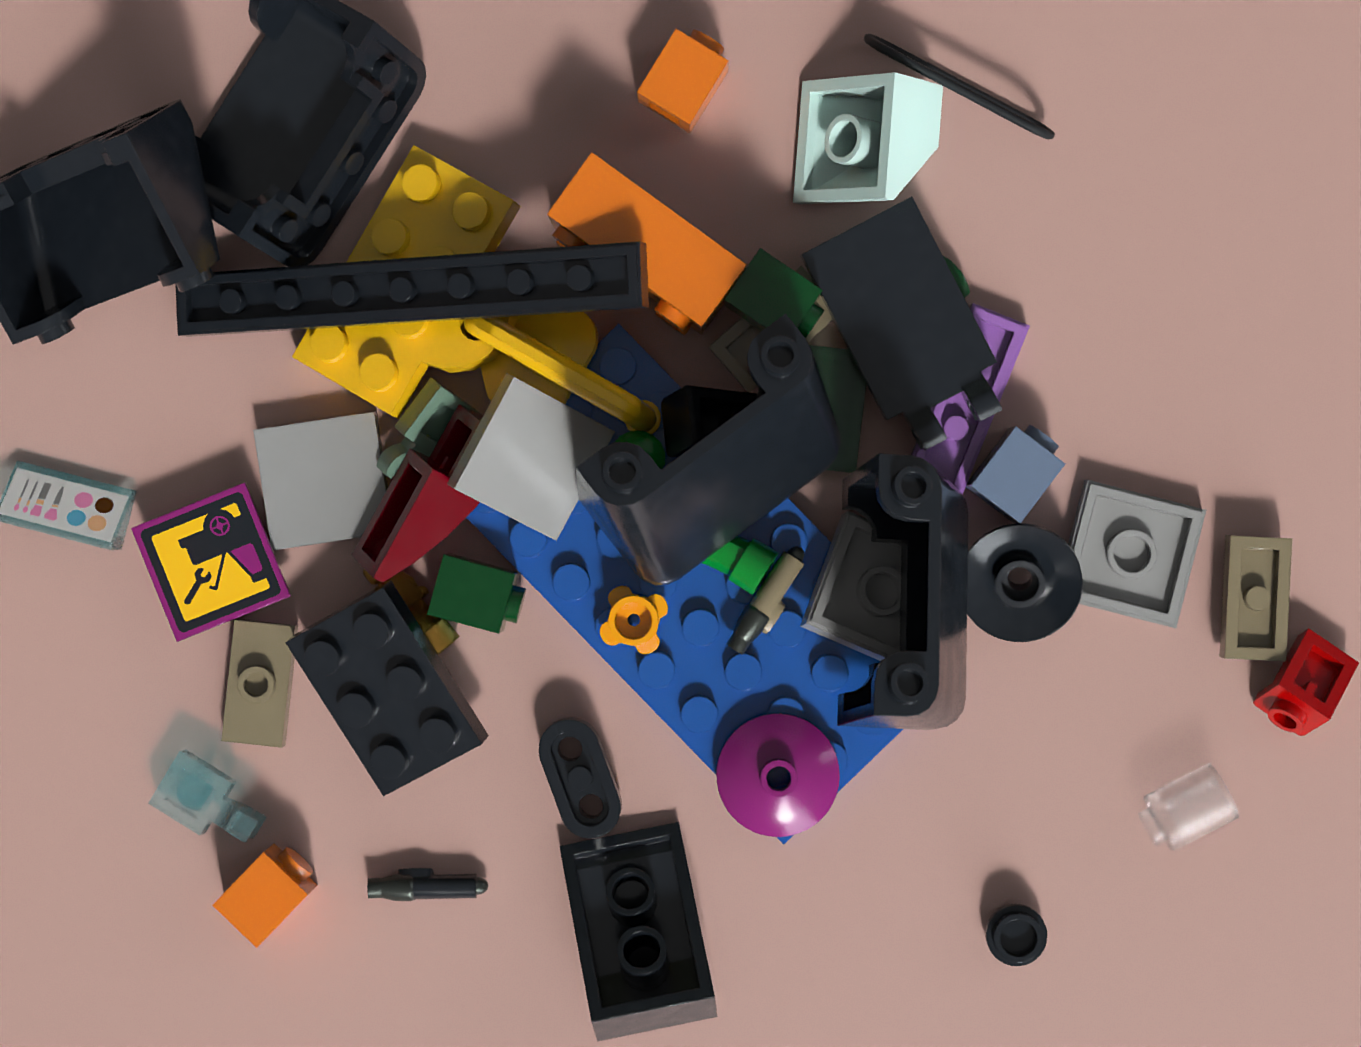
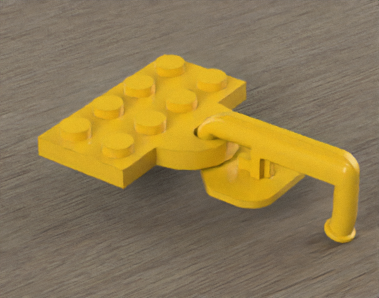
(447, 212)

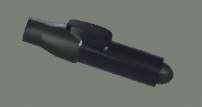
(423, 884)

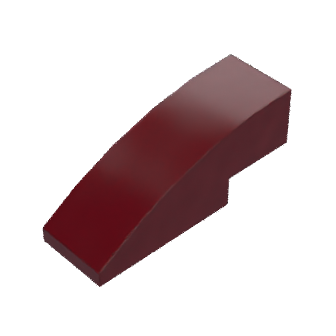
(419, 503)

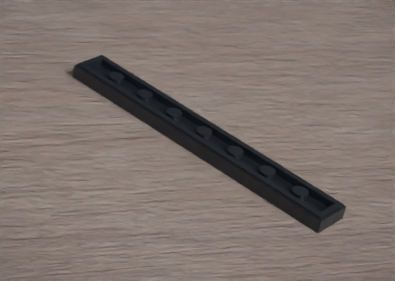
(418, 290)

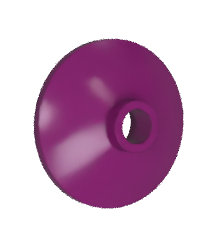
(770, 743)

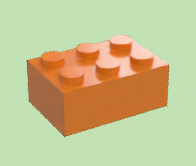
(684, 266)

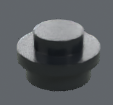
(1016, 935)

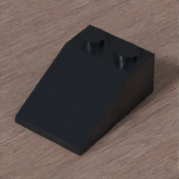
(638, 932)

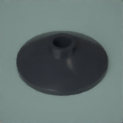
(1026, 609)

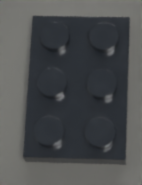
(387, 688)

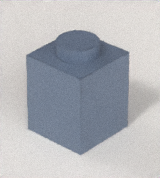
(1017, 472)

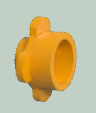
(619, 630)

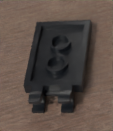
(904, 319)

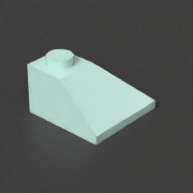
(864, 136)

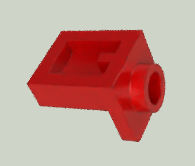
(1307, 685)

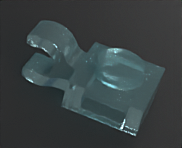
(198, 795)

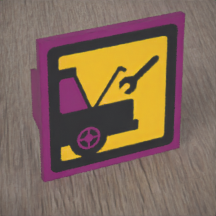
(211, 562)

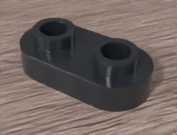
(580, 776)

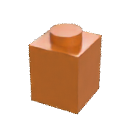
(684, 78)
(266, 893)

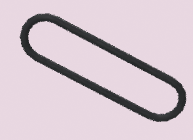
(959, 86)

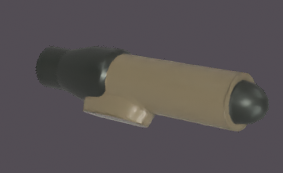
(766, 604)

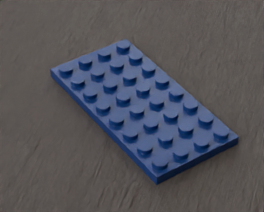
(693, 676)

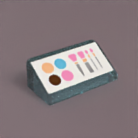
(67, 506)

